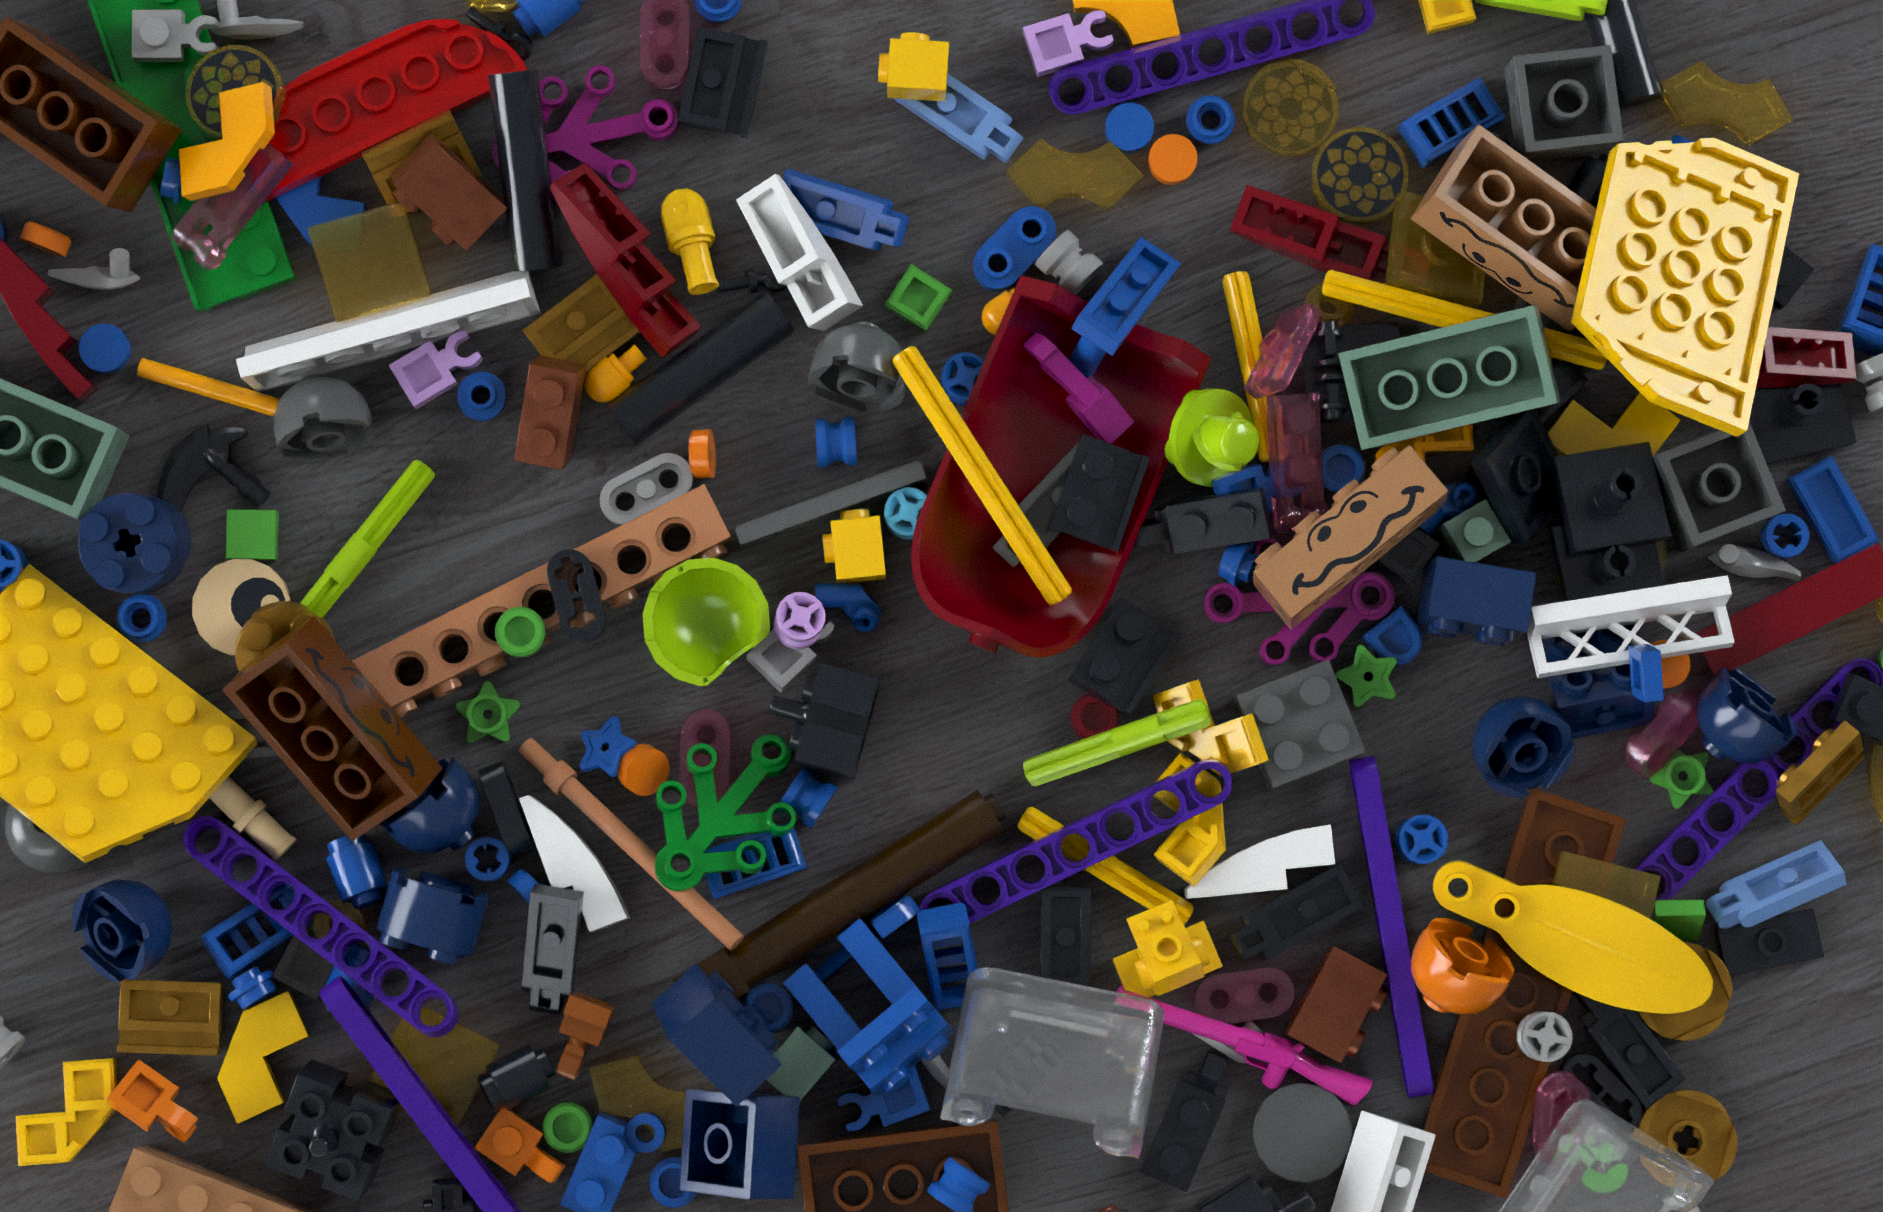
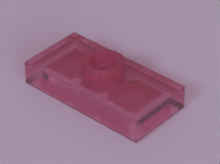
(1282, 350)

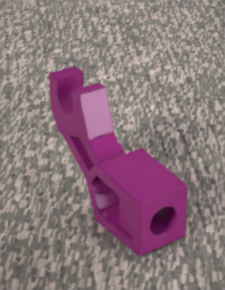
(1087, 396)

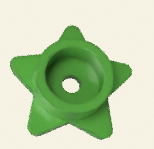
(1354, 676)
(474, 711)
(1695, 782)

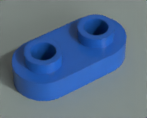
(1015, 248)

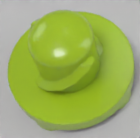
(1211, 436)

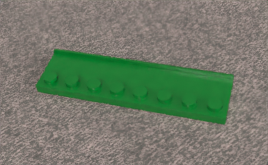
(258, 254)

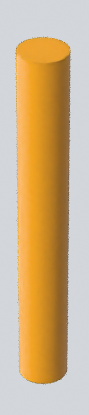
(207, 386)

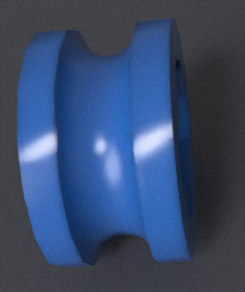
(1789, 550)
(472, 861)

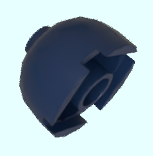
(1739, 719)
(1522, 746)
(440, 814)
(123, 928)

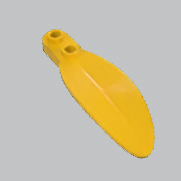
(1584, 941)

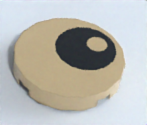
(230, 597)

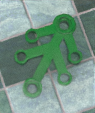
(719, 818)

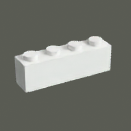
(1383, 1166)

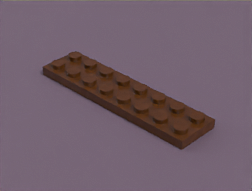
(1485, 1080)

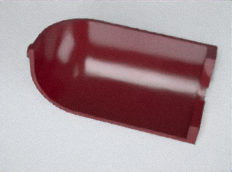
(1025, 432)

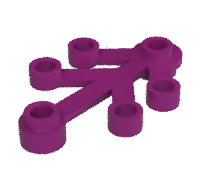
(576, 137)
(1346, 598)

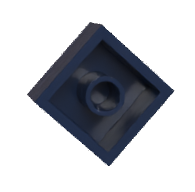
(1475, 600)
(718, 1032)
(740, 1148)

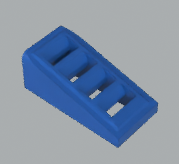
(1418, 141)
(1863, 324)
(793, 850)
(942, 928)
(212, 939)

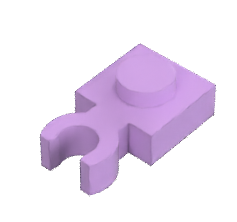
(1059, 43)
(428, 373)

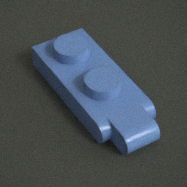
(969, 121)
(1776, 887)

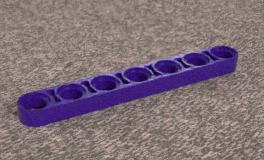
(1186, 49)
(1732, 794)
(1094, 830)
(1391, 927)
(336, 942)
(416, 1097)

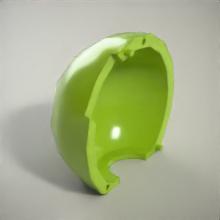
(703, 618)

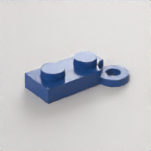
(608, 1160)

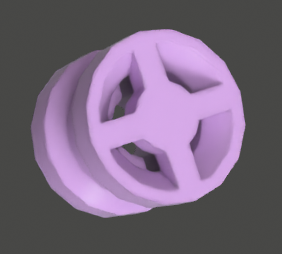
(801, 611)

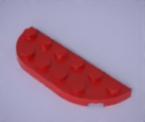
(383, 92)

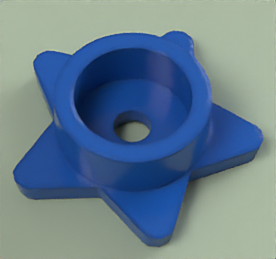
(595, 741)

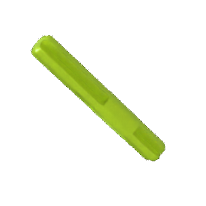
(368, 538)
(1117, 742)

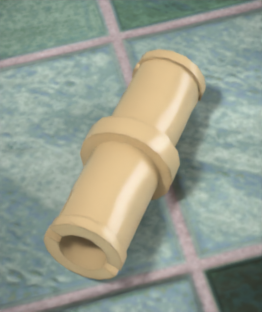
(252, 819)

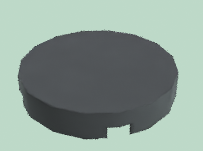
(1301, 1132)

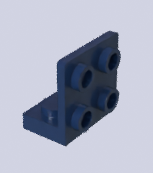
(1595, 698)

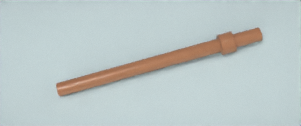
(562, 779)

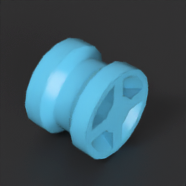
(903, 506)

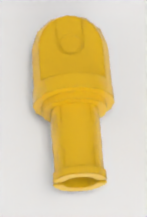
(690, 236)

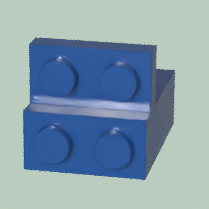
(893, 1040)

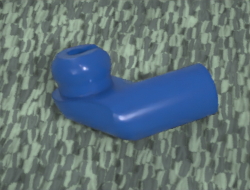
(1459, 499)
(853, 600)

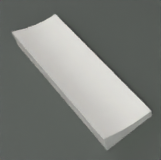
(388, 331)

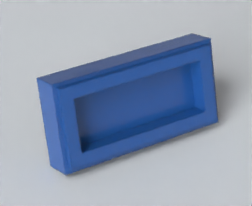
(1832, 510)

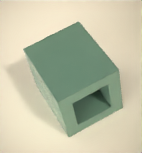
(1473, 534)
(803, 1061)

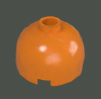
(1457, 970)

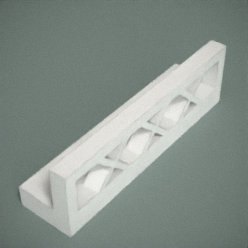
(1630, 608)

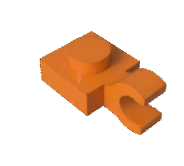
(147, 1098)
(514, 1143)

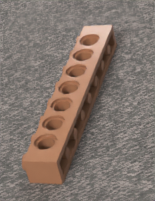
(471, 620)

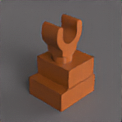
(585, 1022)

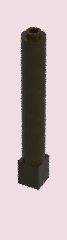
(858, 893)

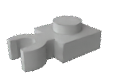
(164, 35)
(780, 663)

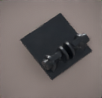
(1323, 367)

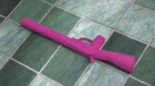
(1275, 1050)

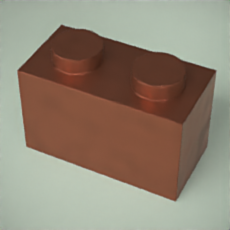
(446, 192)
(550, 412)
(1337, 1004)

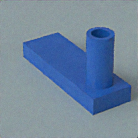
(1120, 304)

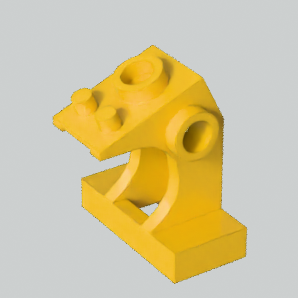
(1166, 952)

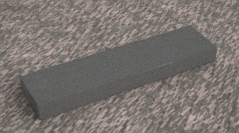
(829, 505)

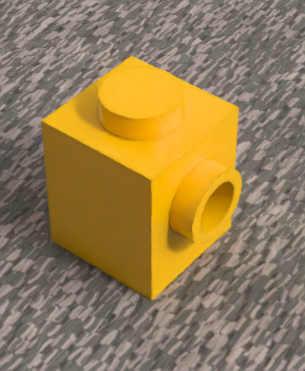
(915, 68)
(855, 547)

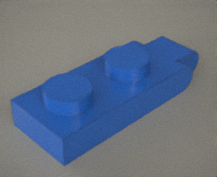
(848, 212)

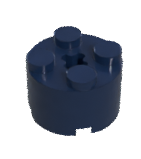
(110, 528)
(432, 915)

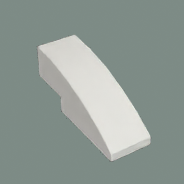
(798, 254)
(573, 864)
(1265, 864)

